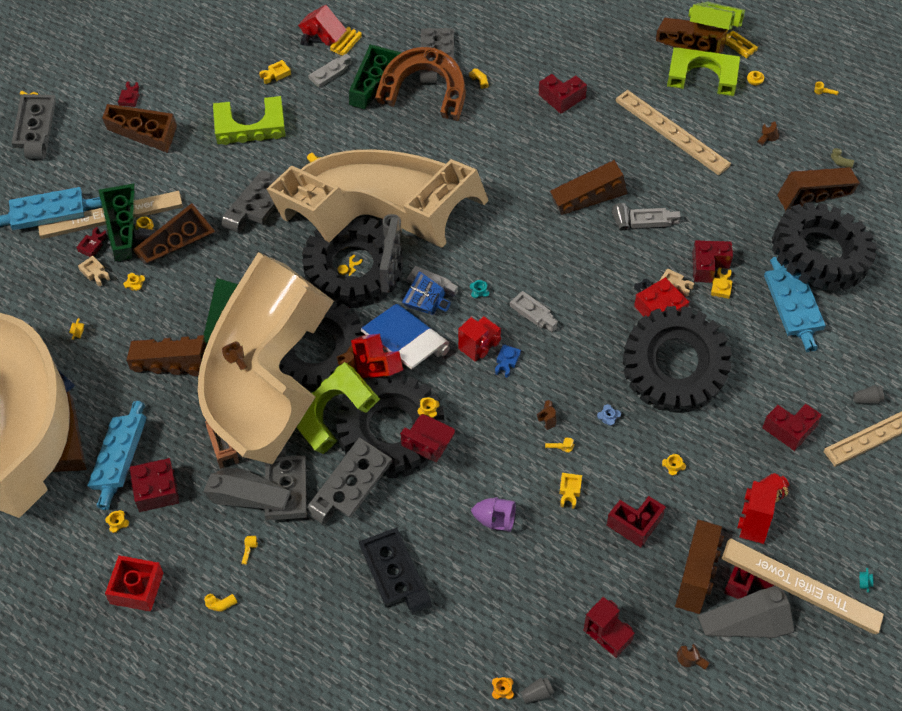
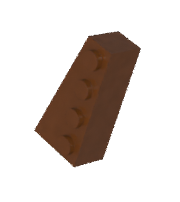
(691, 35)
(817, 186)
(590, 189)

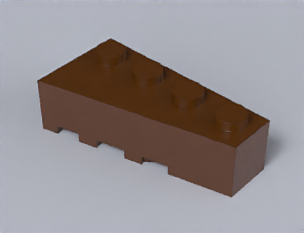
(141, 125)
(176, 233)
(167, 355)
(73, 455)
(700, 566)

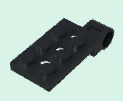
(416, 593)

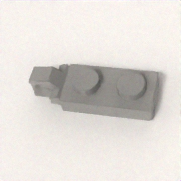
(330, 70)
(653, 217)
(446, 284)
(534, 311)

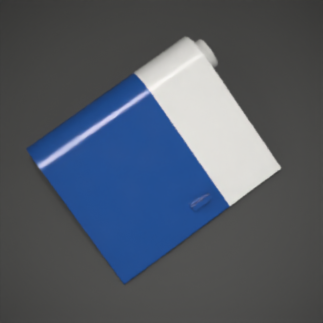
(406, 334)

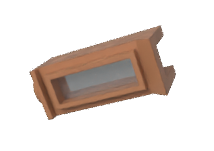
(221, 448)

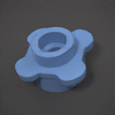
(609, 420)

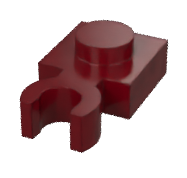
(130, 96)
(92, 244)

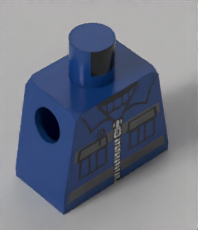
(425, 296)

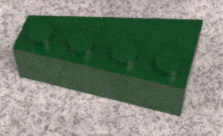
(369, 75)
(119, 217)
(221, 295)

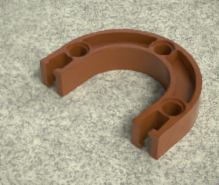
(416, 60)

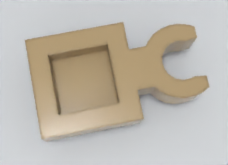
(93, 269)
(677, 280)

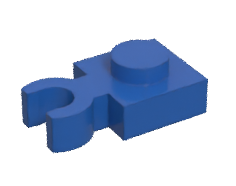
(507, 358)

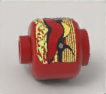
(780, 482)

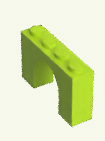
(716, 15)
(723, 65)
(268, 127)
(343, 381)

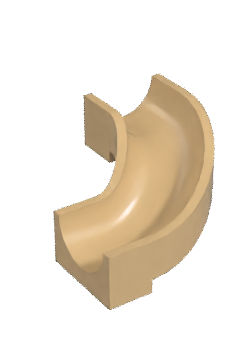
(377, 184)
(268, 316)
(31, 415)

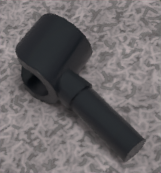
(306, 38)

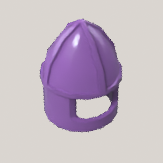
(502, 509)

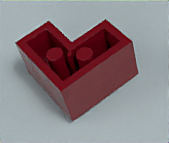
(562, 95)
(708, 256)
(791, 428)
(636, 524)
(741, 581)
(606, 628)

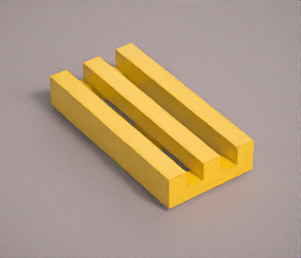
(343, 40)
(738, 45)

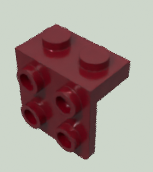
(427, 437)

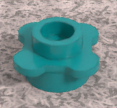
(479, 284)
(866, 580)

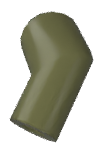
(839, 160)

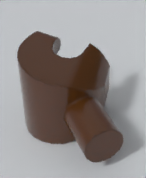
(769, 134)
(234, 353)
(347, 357)
(547, 414)
(691, 657)

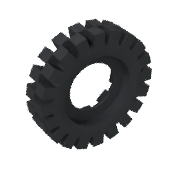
(319, 267)
(838, 271)
(343, 328)
(670, 392)
(395, 393)

